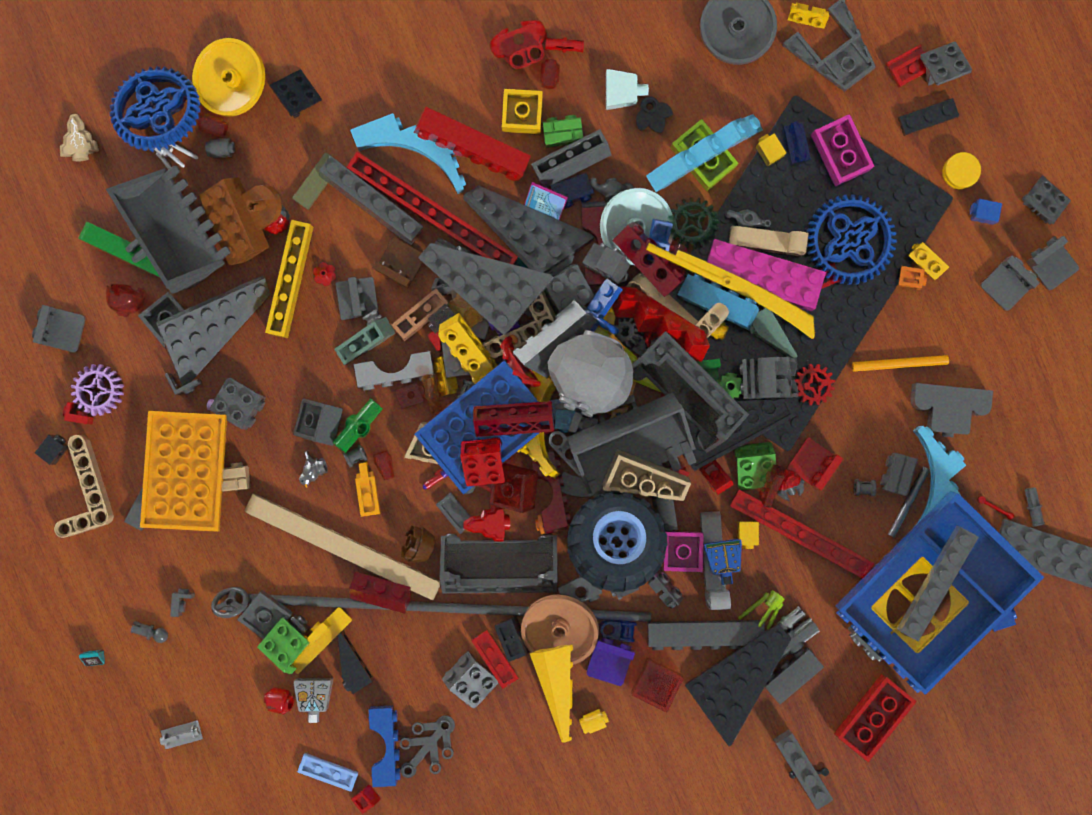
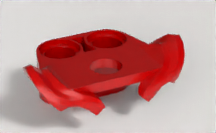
(504, 46)
(524, 373)

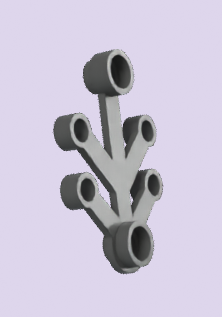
(429, 744)

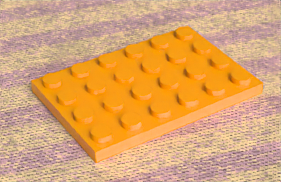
(183, 471)

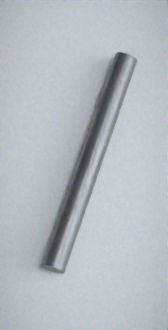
(908, 502)

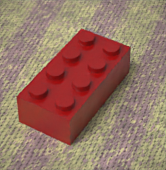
(875, 717)

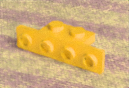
(321, 636)

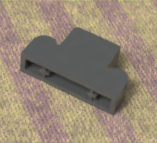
(950, 406)

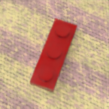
(495, 659)

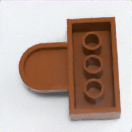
(241, 216)

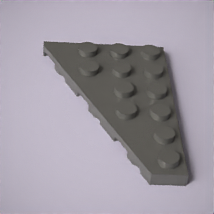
(531, 235)
(490, 286)
(202, 330)

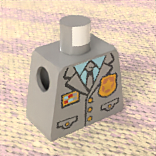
(313, 696)

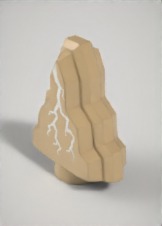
(77, 141)

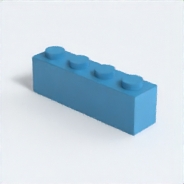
(706, 295)

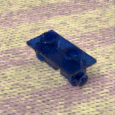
(797, 142)

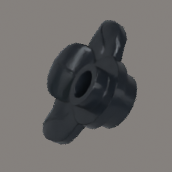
(655, 117)

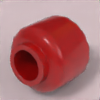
(279, 700)

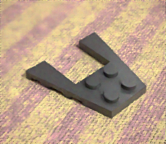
(845, 64)

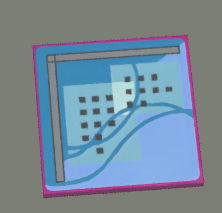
(545, 201)

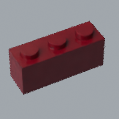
(380, 592)

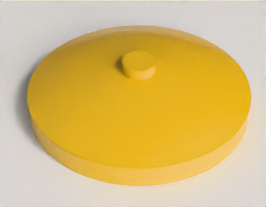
(229, 77)

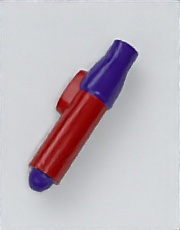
(439, 475)

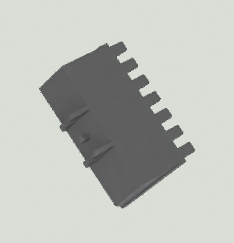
(650, 432)

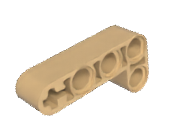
(769, 241)

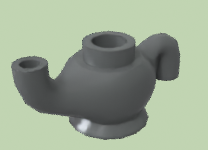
(610, 188)
(748, 218)

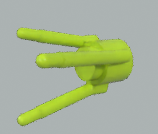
(773, 601)

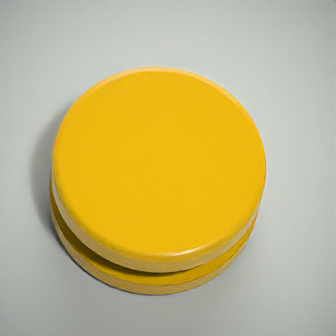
(961, 170)

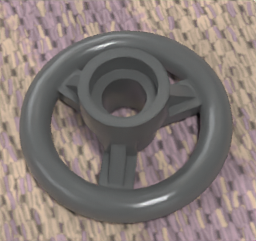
(230, 605)

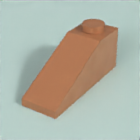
(418, 315)

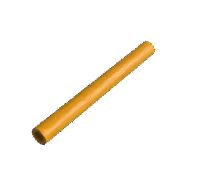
(900, 363)

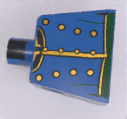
(724, 558)

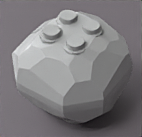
(591, 373)

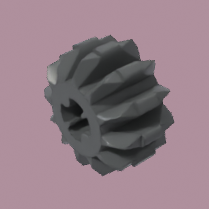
(633, 337)

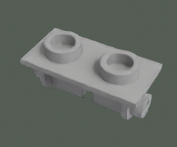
(181, 735)

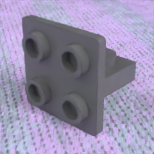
(945, 64)
(356, 297)

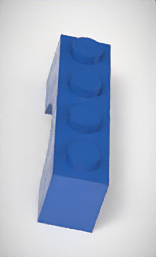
(383, 720)

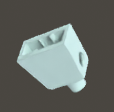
(623, 89)

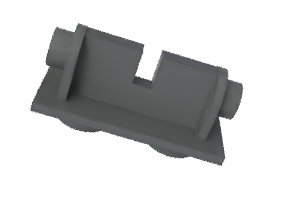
(672, 595)

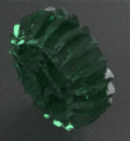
(698, 218)

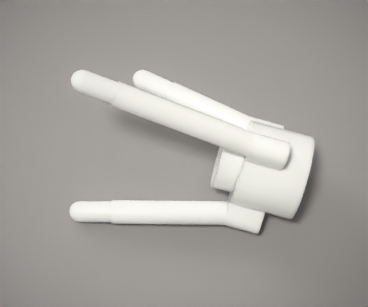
(168, 152)

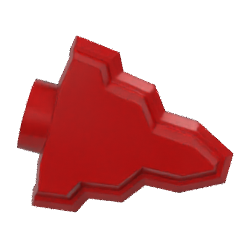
(489, 523)

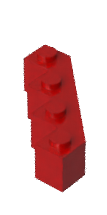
(655, 317)

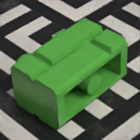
(562, 131)

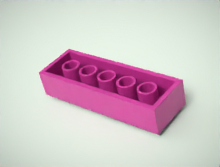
(784, 278)

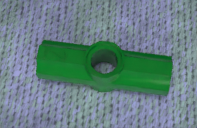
(357, 425)

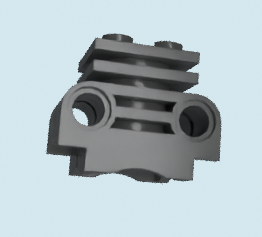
(769, 378)

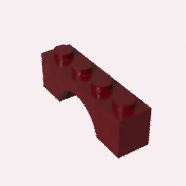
(591, 223)
(554, 515)

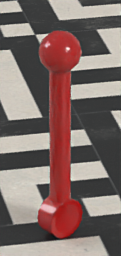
(982, 500)

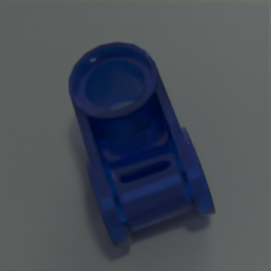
(619, 630)

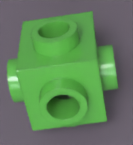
(730, 378)

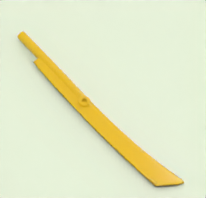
(779, 306)

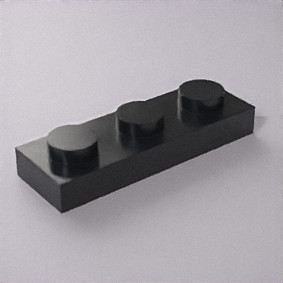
(928, 117)

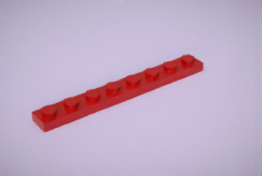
(801, 534)

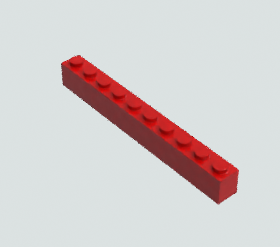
(428, 210)

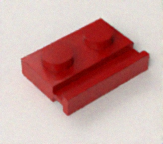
(907, 66)

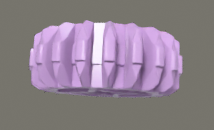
(98, 382)

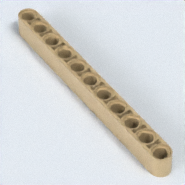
(342, 546)

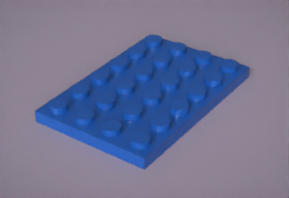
(455, 424)

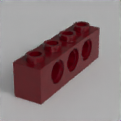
(638, 256)

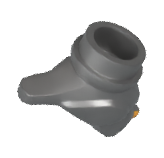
(312, 469)

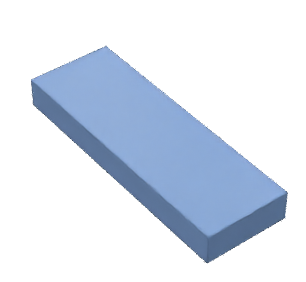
(327, 772)

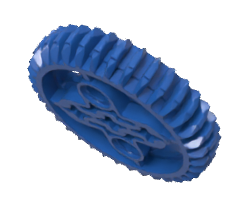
(155, 108)
(847, 223)

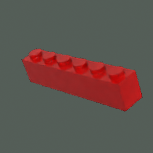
(471, 144)

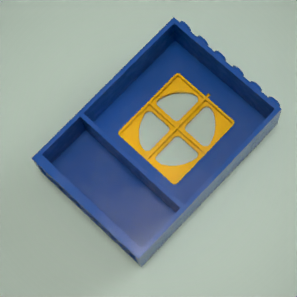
(981, 595)

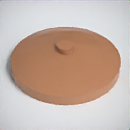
(558, 622)

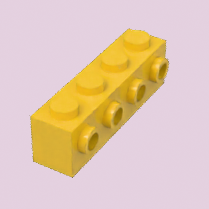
(466, 347)

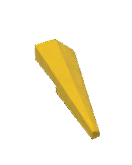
(553, 672)

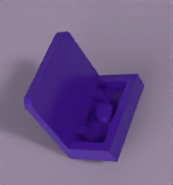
(610, 661)

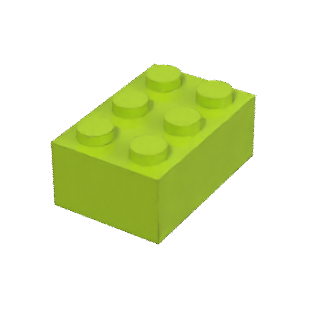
(712, 170)

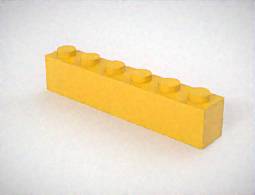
(289, 279)

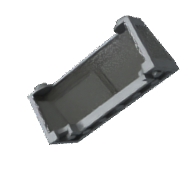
(699, 394)
(498, 566)

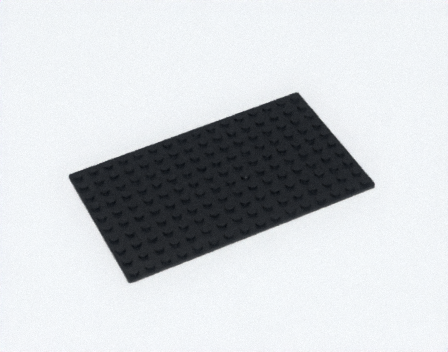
(844, 312)

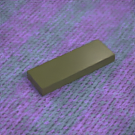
(312, 185)

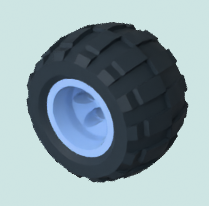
(644, 529)

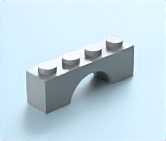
(369, 374)

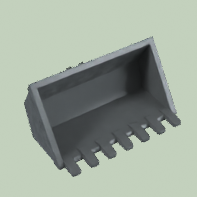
(168, 229)

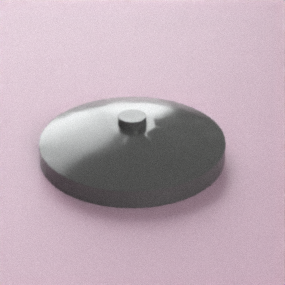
(738, 29)

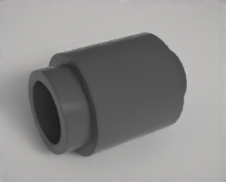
(220, 148)

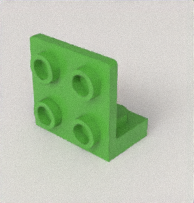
(753, 464)
(283, 645)

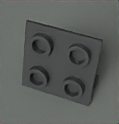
(1046, 200)

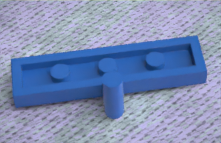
(602, 303)

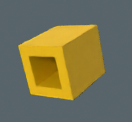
(770, 149)
(748, 533)

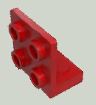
(482, 462)
(814, 464)

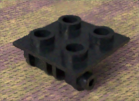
(295, 93)

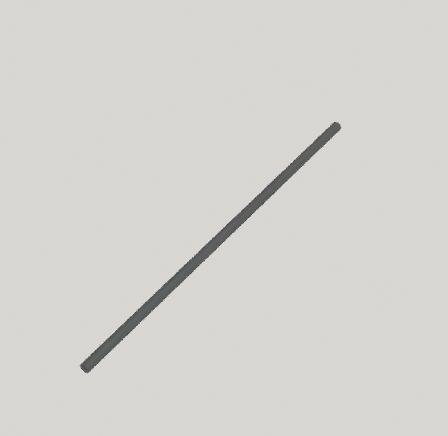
(446, 607)

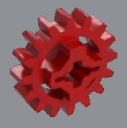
(812, 376)

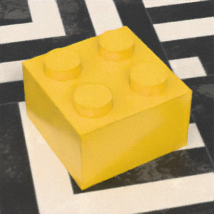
(522, 111)

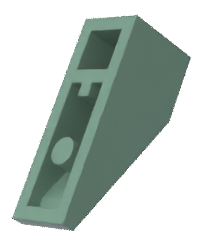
(768, 329)
(365, 340)

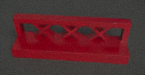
(513, 415)

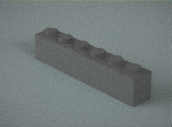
(370, 200)
(937, 583)
(702, 633)

